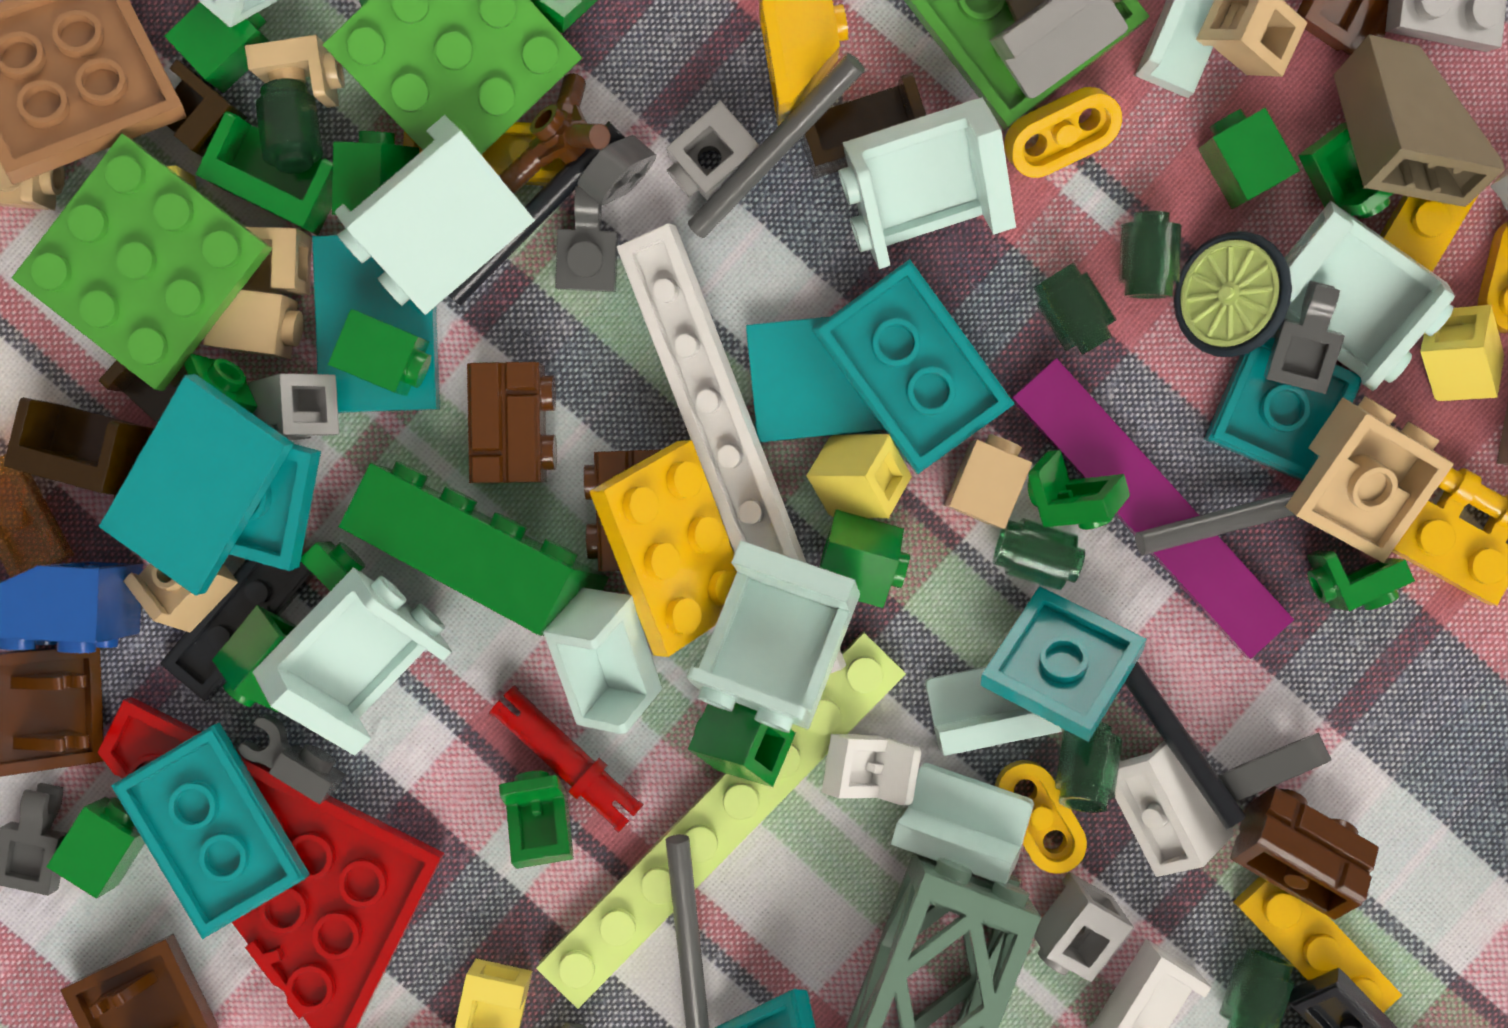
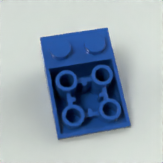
(69, 606)

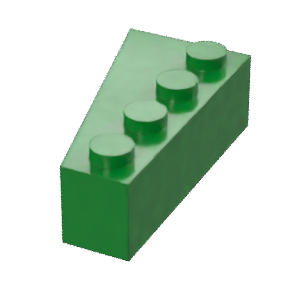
(466, 549)

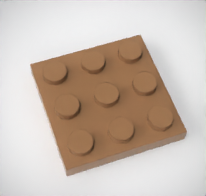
(75, 82)

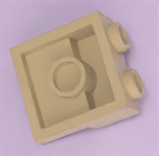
(1368, 477)

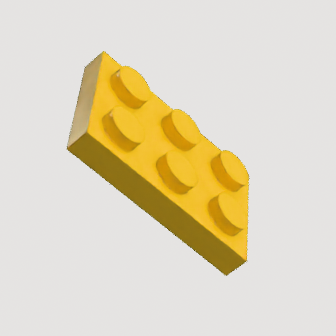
(668, 545)

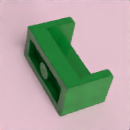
(237, 166)

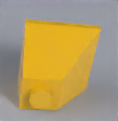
(799, 47)

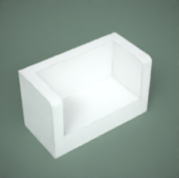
(1151, 991)

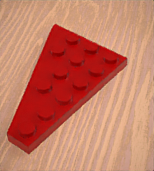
(340, 925)

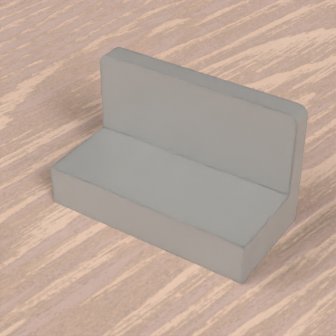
(1056, 40)

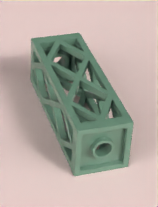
(991, 966)

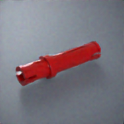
(566, 759)

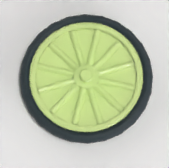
(1233, 294)

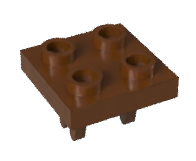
(49, 710)
(141, 991)

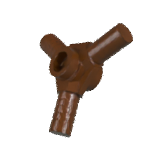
(559, 134)

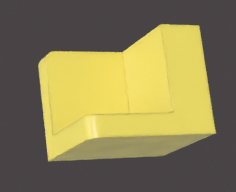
(1465, 355)
(859, 475)
(493, 996)

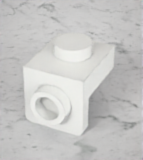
(871, 768)

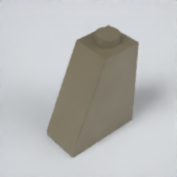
(1411, 126)

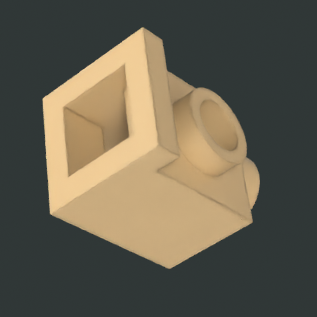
(1253, 34)
(173, 604)

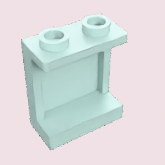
(927, 177)
(434, 220)
(1382, 298)
(775, 638)
(348, 657)

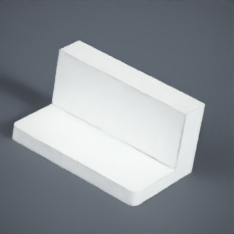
(1168, 813)

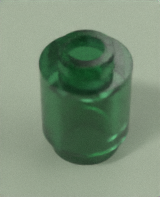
(288, 126)
(1150, 255)
(1075, 309)
(1039, 553)
(1088, 770)
(1258, 991)

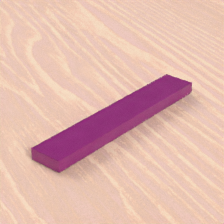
(1201, 568)

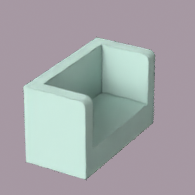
(603, 660)

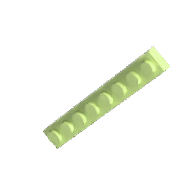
(715, 828)

